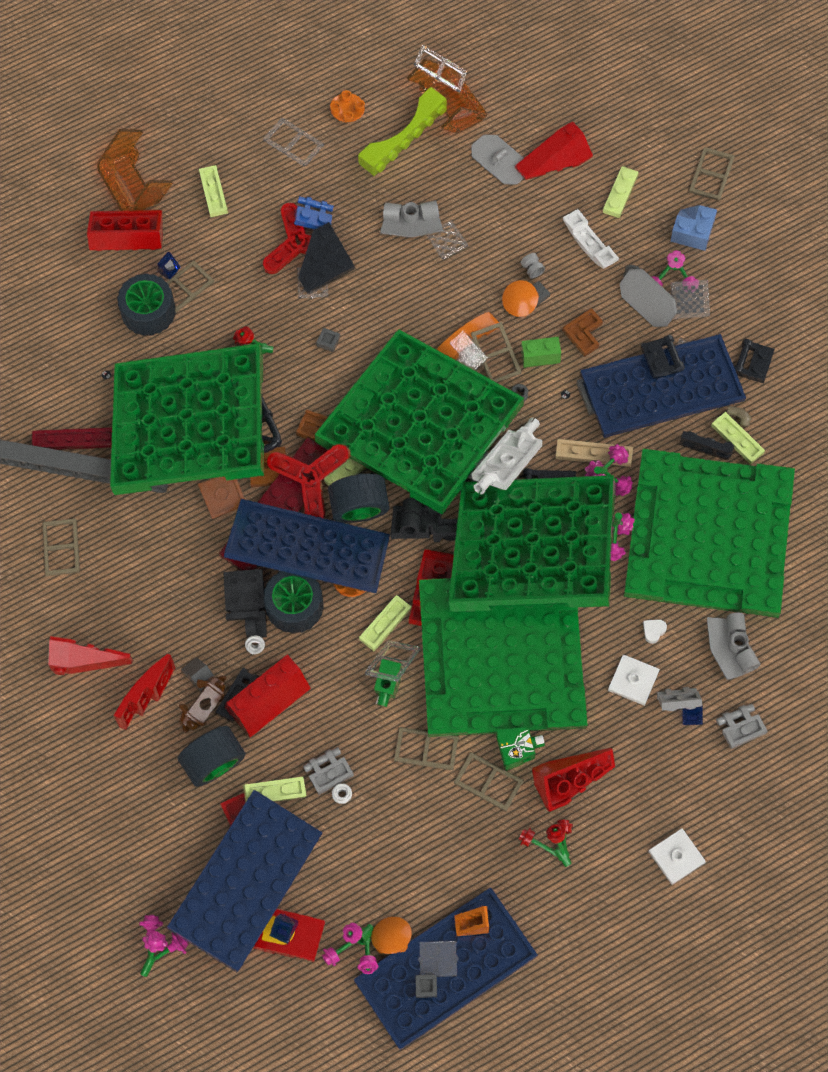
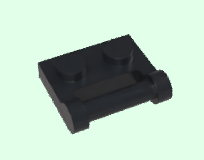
(656, 357)
(759, 363)

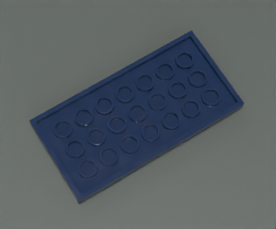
(630, 399)
(307, 546)
(244, 881)
(481, 966)

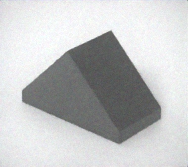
(197, 670)

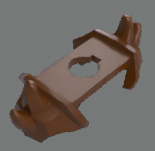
(196, 717)

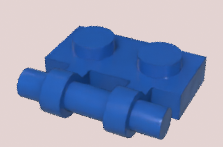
(311, 218)

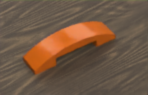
(478, 323)

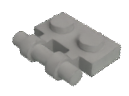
(677, 699)
(743, 731)
(332, 774)

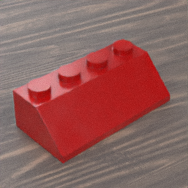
(125, 230)
(268, 696)

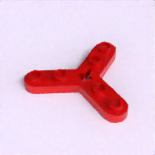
(288, 249)
(321, 468)

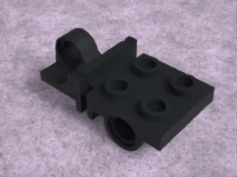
(420, 521)
(245, 599)

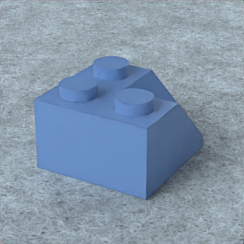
(694, 226)

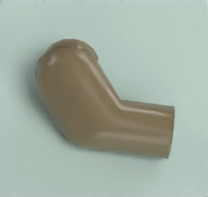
(741, 413)

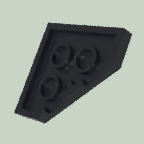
(324, 259)

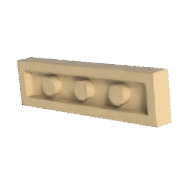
(587, 452)

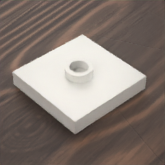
(633, 680)
(677, 856)

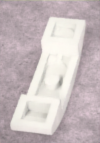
(588, 241)

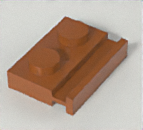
(310, 424)

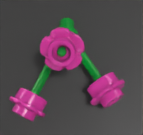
(675, 262)
(354, 934)

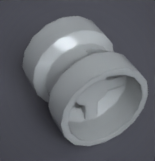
(532, 264)

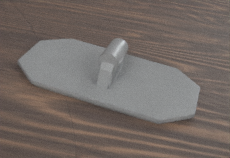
(497, 158)
(648, 298)

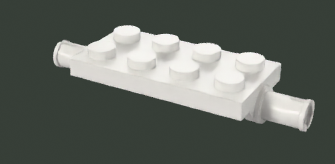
(507, 458)

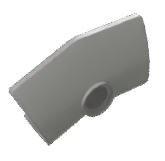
(400, 223)
(731, 658)

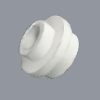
(254, 649)
(341, 787)

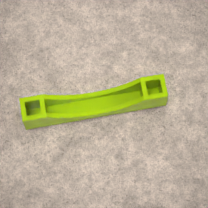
(379, 154)

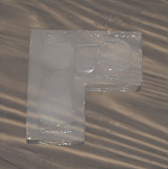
(470, 353)

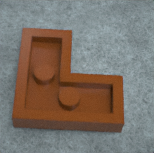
(580, 331)

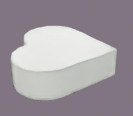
(653, 630)

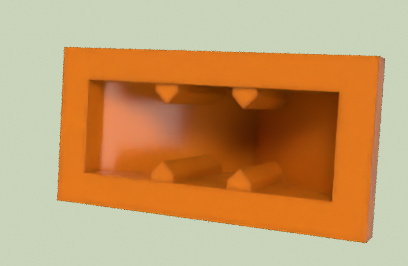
(472, 922)

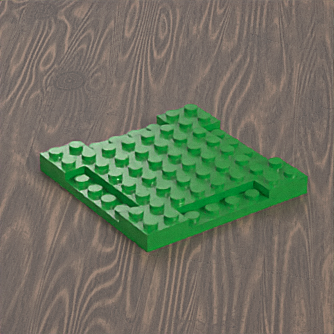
(187, 418)
(420, 419)
(710, 533)
(534, 544)
(500, 666)

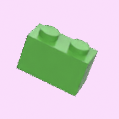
(541, 352)

